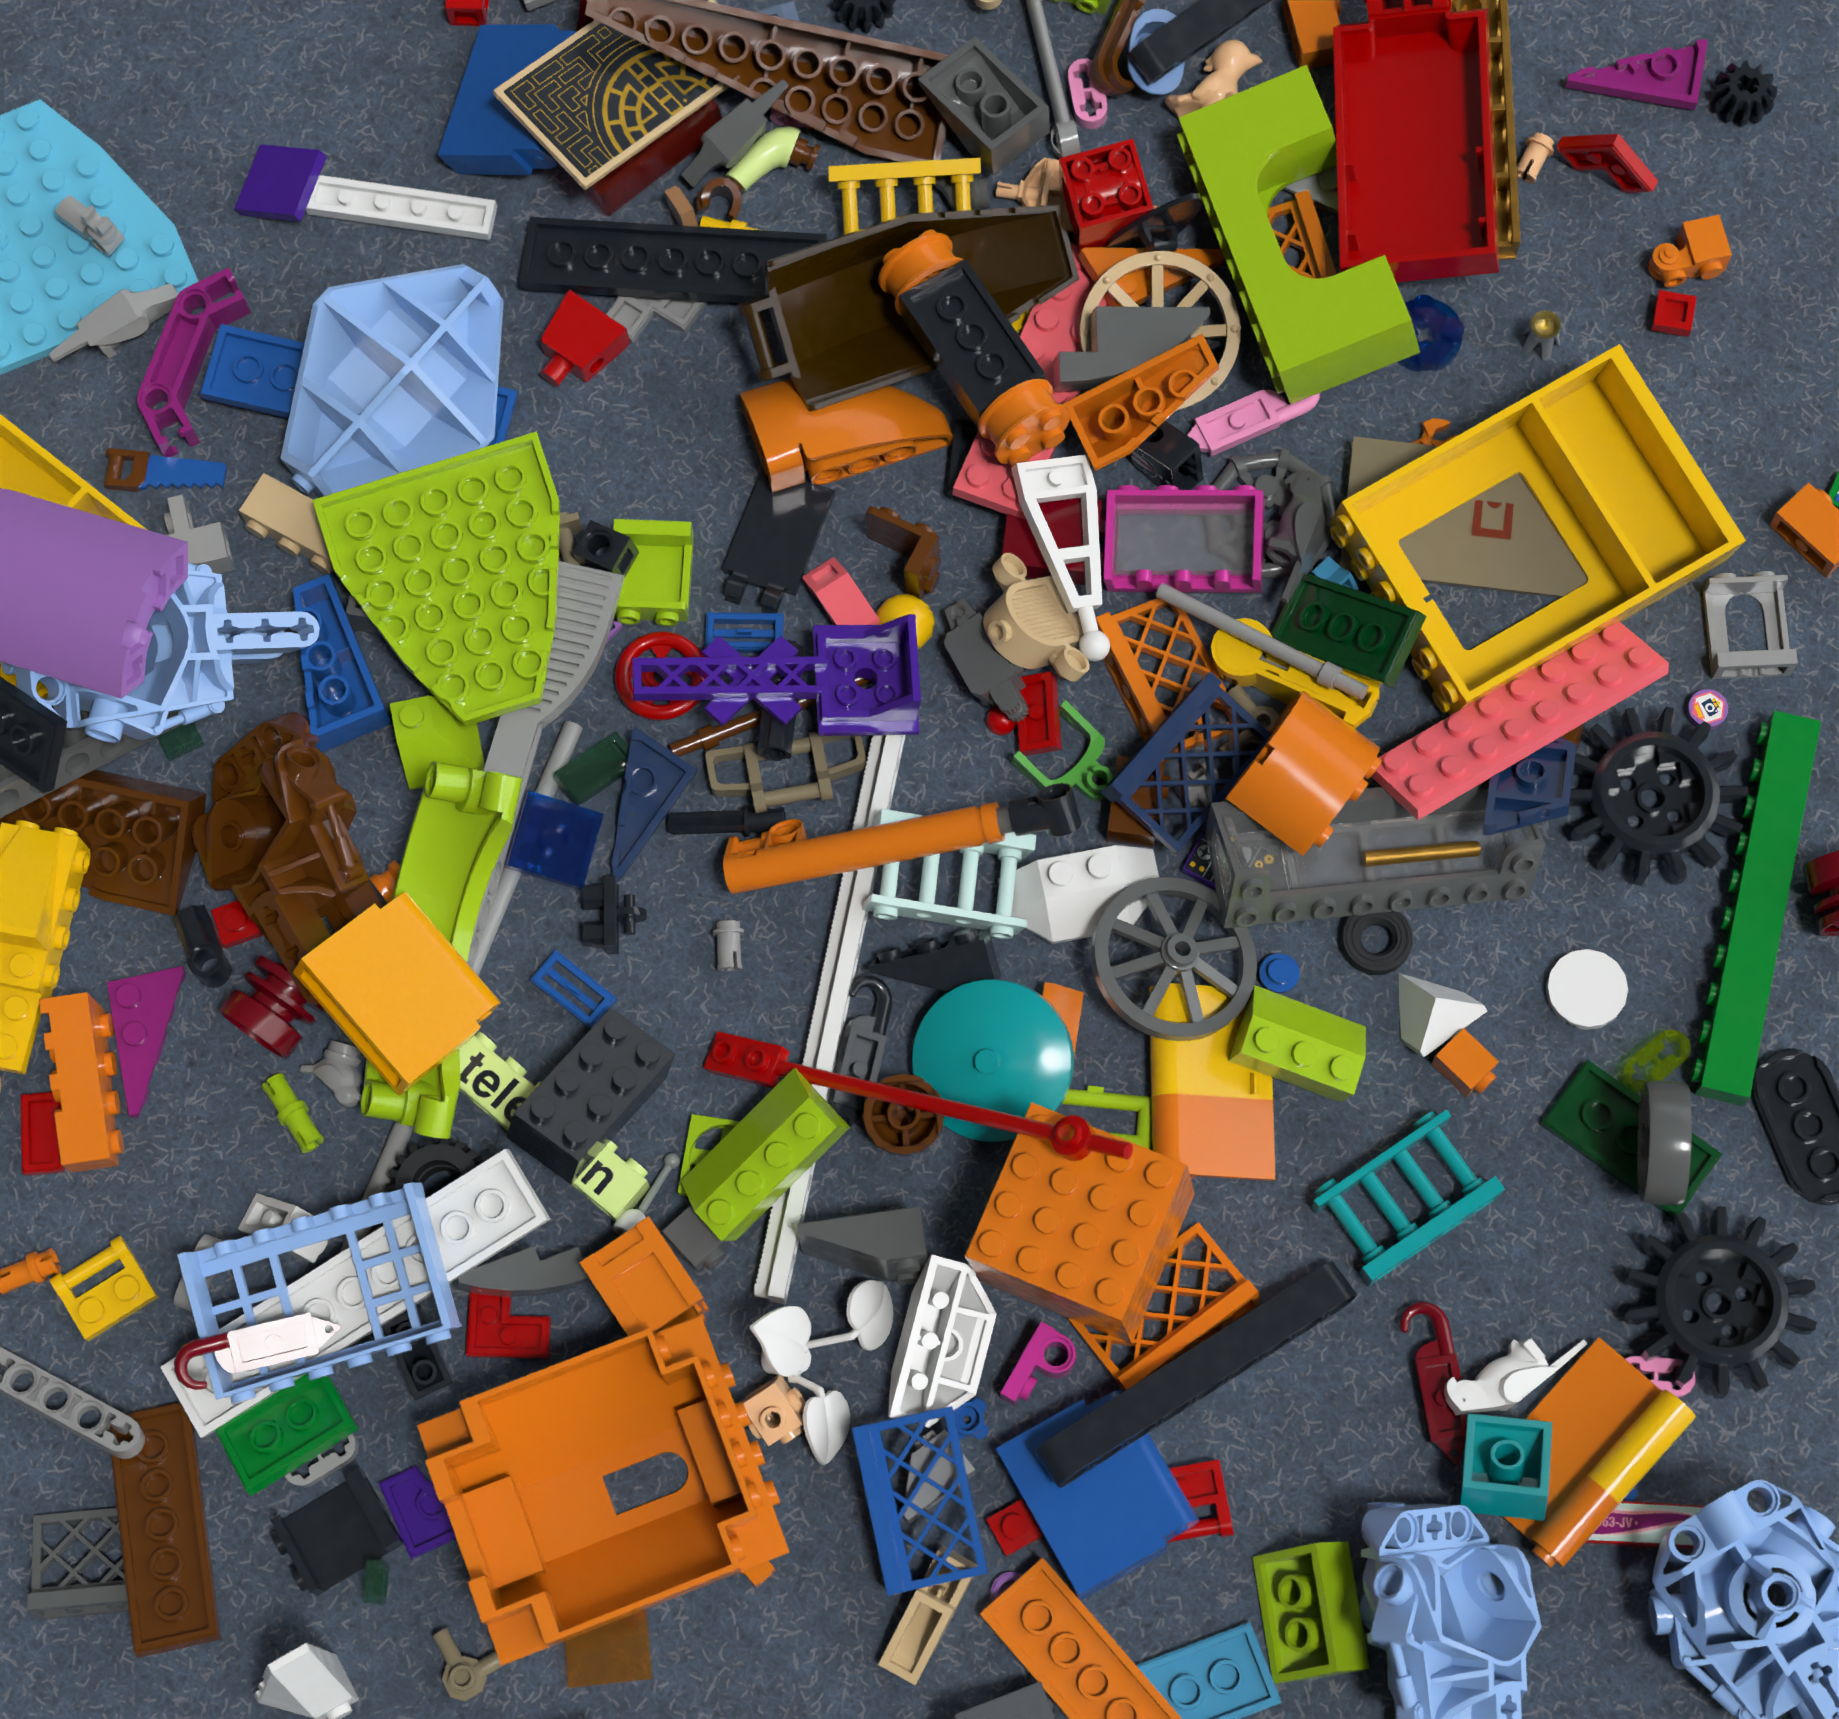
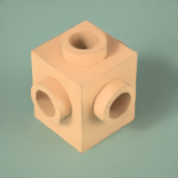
(778, 1398)

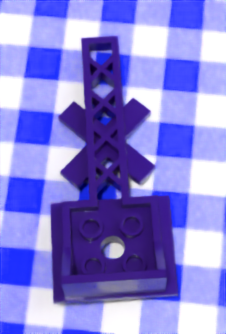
(841, 654)

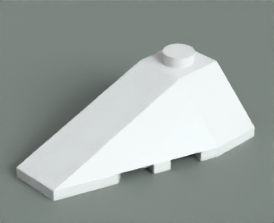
(308, 1684)

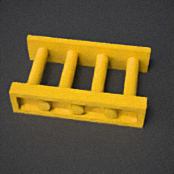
(887, 176)

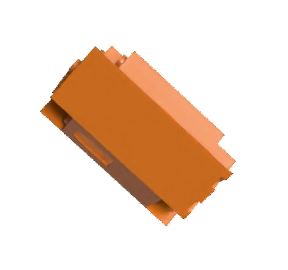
(532, 1501)

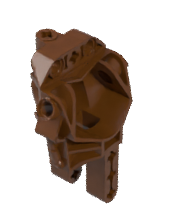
(284, 839)

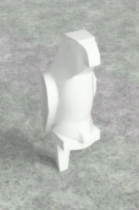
(1504, 1379)

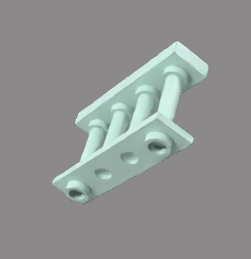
(1000, 925)

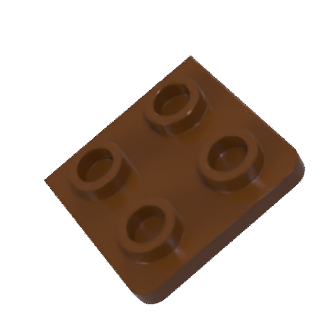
(914, 541)

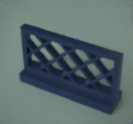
(1158, 748)

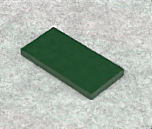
(1349, 629)
(1601, 1123)

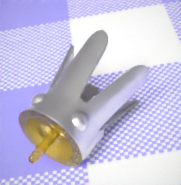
(1543, 328)

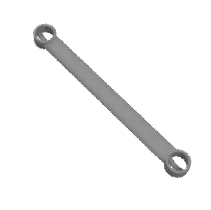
(1064, 128)

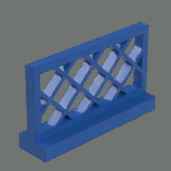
(884, 1507)

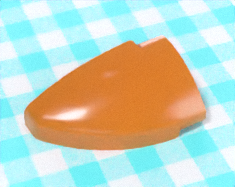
(841, 437)

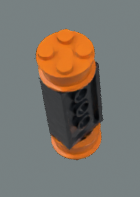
(974, 347)

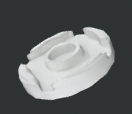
(1586, 989)

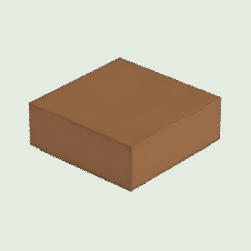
(680, 207)

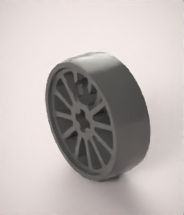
(1664, 1142)

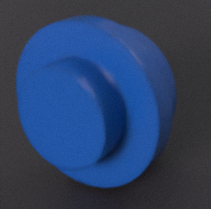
(1279, 973)

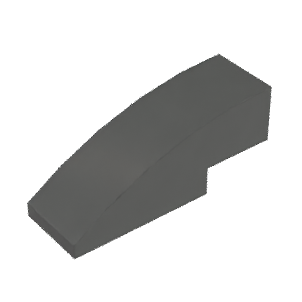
(525, 1275)

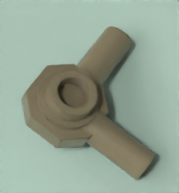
(1264, 715)
(463, 1675)

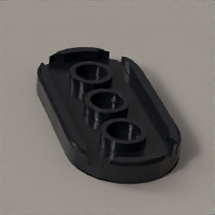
(1801, 1121)

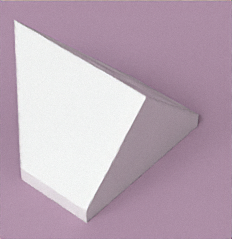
(1433, 1013)

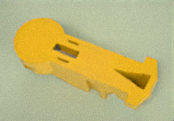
(1250, 666)

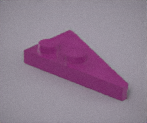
(1657, 78)
(140, 1017)

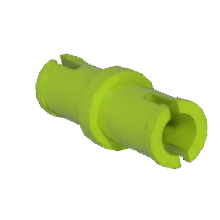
(292, 1113)

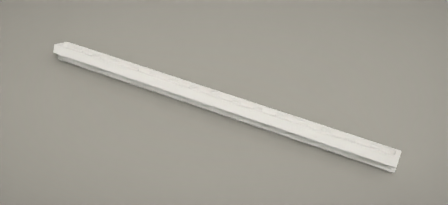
(831, 1010)

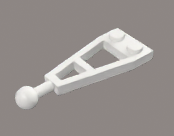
(1063, 480)

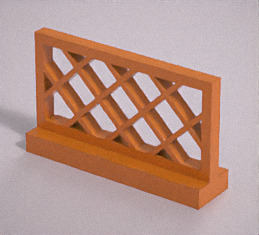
(1310, 234)
(1133, 681)
(1209, 1320)

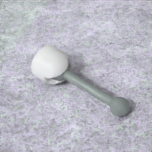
(633, 1216)

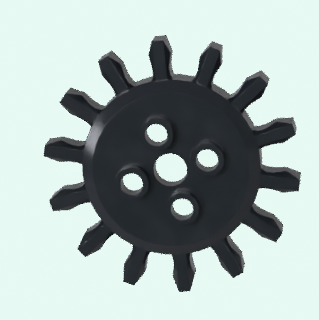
(1643, 760)
(1730, 1266)

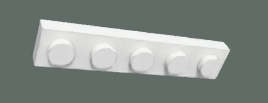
(403, 207)

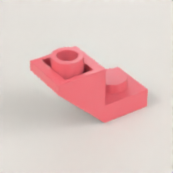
(839, 595)

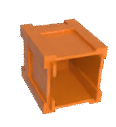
(644, 1281)

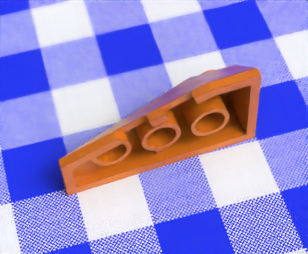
(1133, 405)

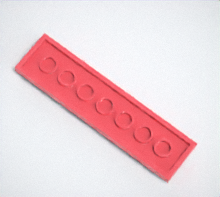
(1048, 330)
(1518, 719)

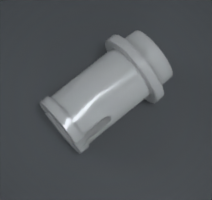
(728, 945)

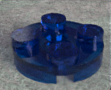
(1446, 329)

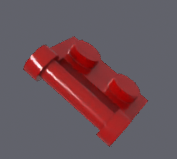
(1204, 1487)

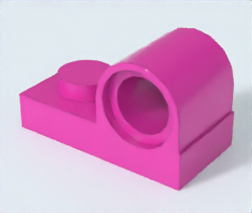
(1021, 1380)

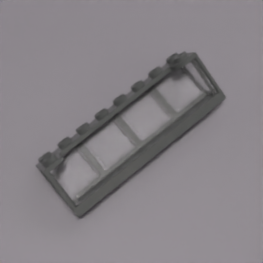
(1271, 883)

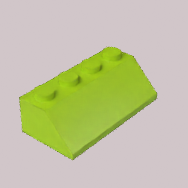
(762, 1156)

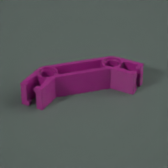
(183, 351)

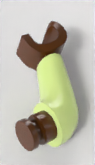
(767, 153)

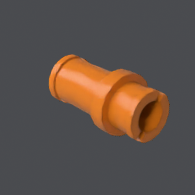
(33, 1268)

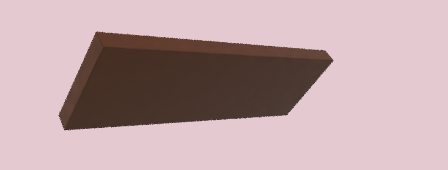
(165, 1535)

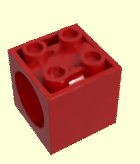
(1103, 191)

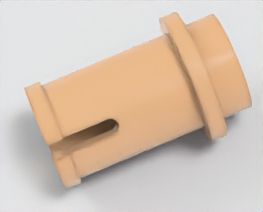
(1537, 150)

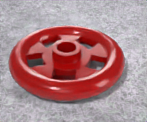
(661, 644)

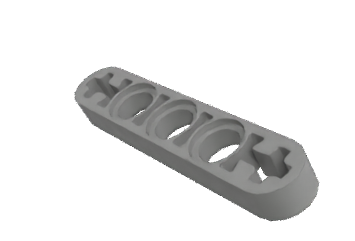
(71, 1413)

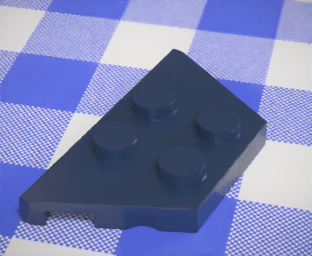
(1531, 789)

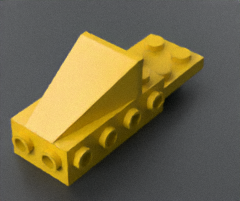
(37, 902)

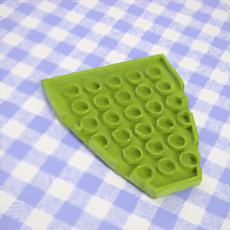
(458, 571)

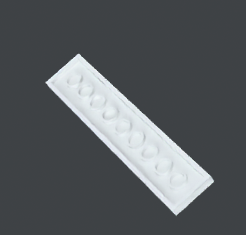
(471, 1224)

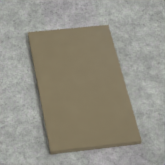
(1447, 552)

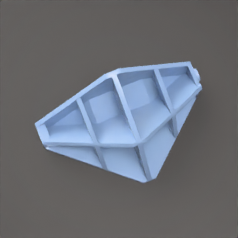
(394, 378)

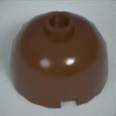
(901, 1128)

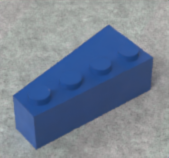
(337, 678)

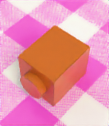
(1466, 1064)

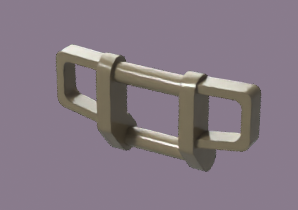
(761, 799)

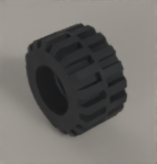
(431, 1159)

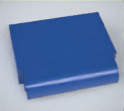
(481, 130)
(1107, 1517)

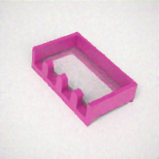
(1184, 539)

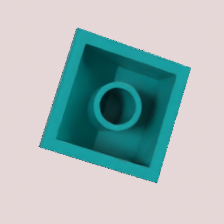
(1506, 1466)

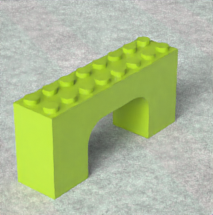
(1306, 327)

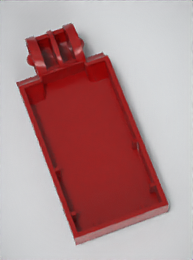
(1416, 140)

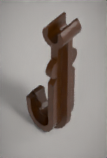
(1104, 67)

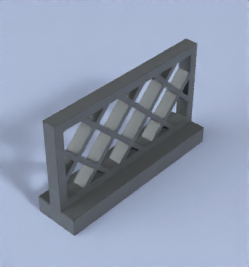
(79, 1599)

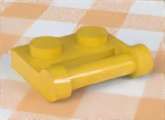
(109, 1300)

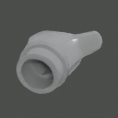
(339, 1072)

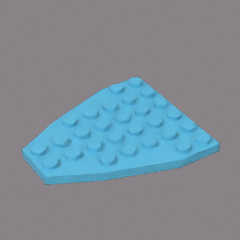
(47, 268)

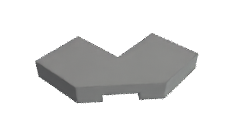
(637, 312)

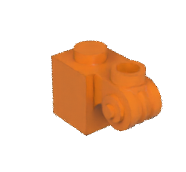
(1702, 253)

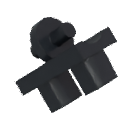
(606, 897)

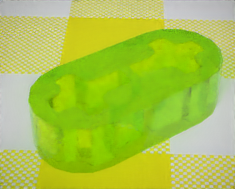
(1649, 1054)

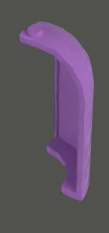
(81, 592)

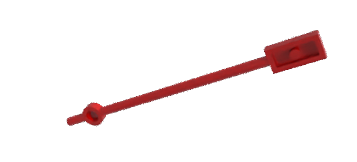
(766, 1062)

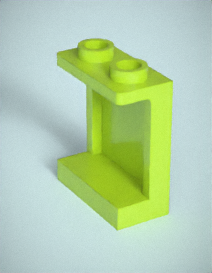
(661, 573)

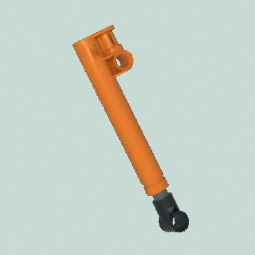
(788, 856)

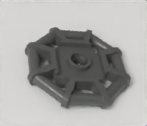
(1277, 495)

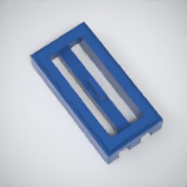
(744, 618)
(598, 1010)

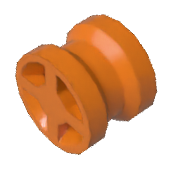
(385, 882)

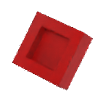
(1673, 313)
(234, 924)
(1014, 1528)

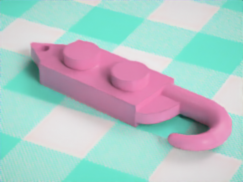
(1246, 420)

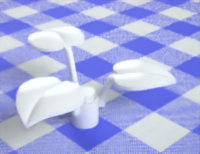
(786, 1353)

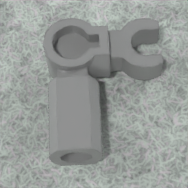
(90, 225)

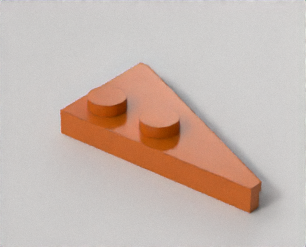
(1138, 283)

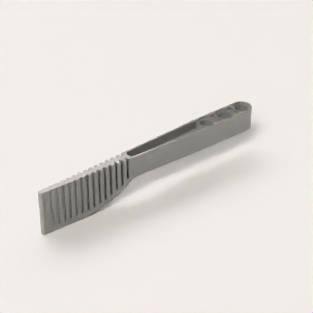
(582, 628)

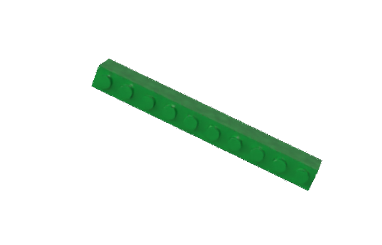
(1756, 908)

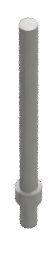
(1326, 674)

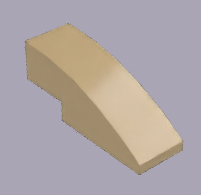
(925, 1621)

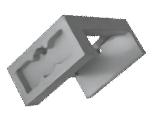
(1768, 591)

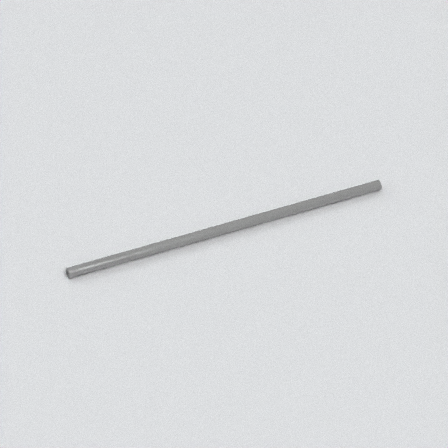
(509, 879)

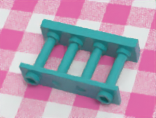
(1410, 1236)

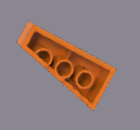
(83, 1082)

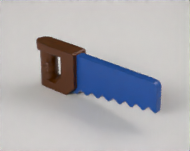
(160, 470)

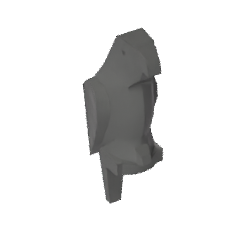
(732, 135)
(1300, 529)

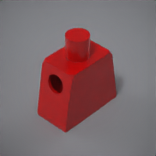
(580, 341)

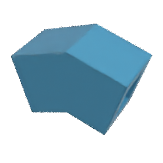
(1333, 572)

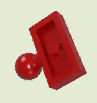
(1041, 728)

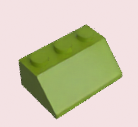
(1300, 1045)
(1310, 1612)

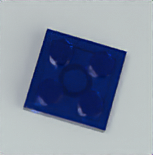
(554, 840)

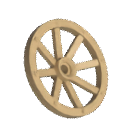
(1207, 281)

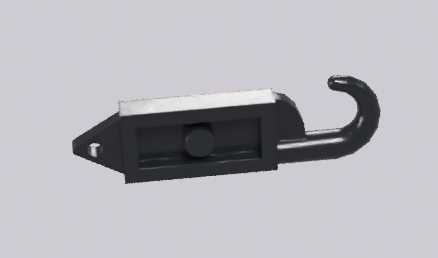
(862, 1048)

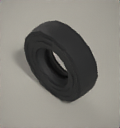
(1373, 963)

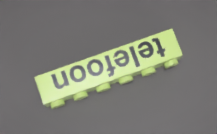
(499, 1091)

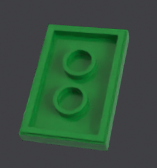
(285, 1431)

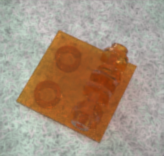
(610, 1653)

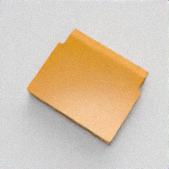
(397, 990)

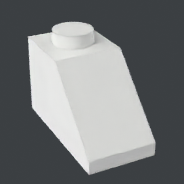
(272, 1213)

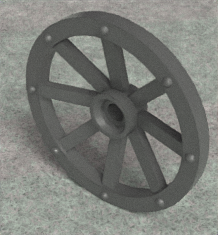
(1170, 962)

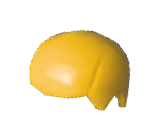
(909, 604)

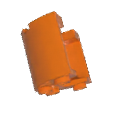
(1305, 774)

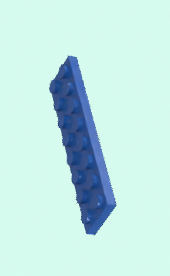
(262, 374)

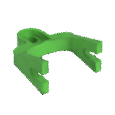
(1086, 768)

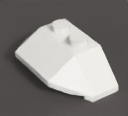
(1070, 891)
(941, 1341)

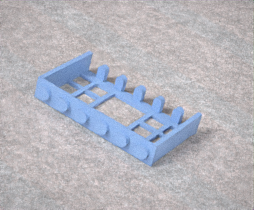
(305, 1232)

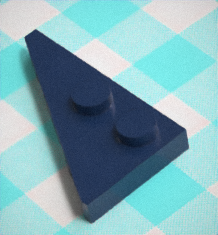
(650, 790)

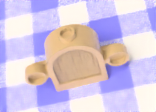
(1032, 622)

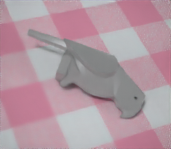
(118, 319)

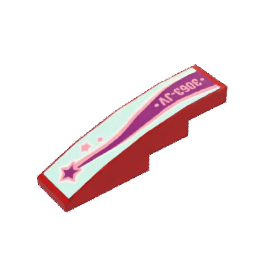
(1644, 1525)

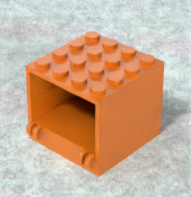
(1083, 1231)

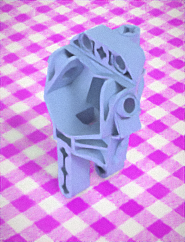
(185, 663)
(1447, 1612)
(1754, 1664)

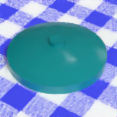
(996, 1051)

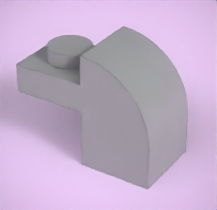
(205, 543)

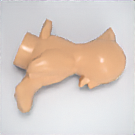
(1228, 63)

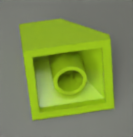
(431, 733)

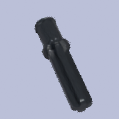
(724, 821)

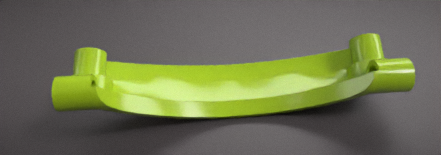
(445, 870)

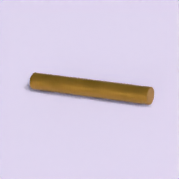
(1420, 853)

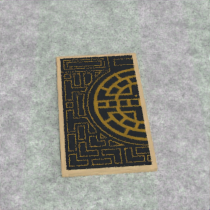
(603, 99)

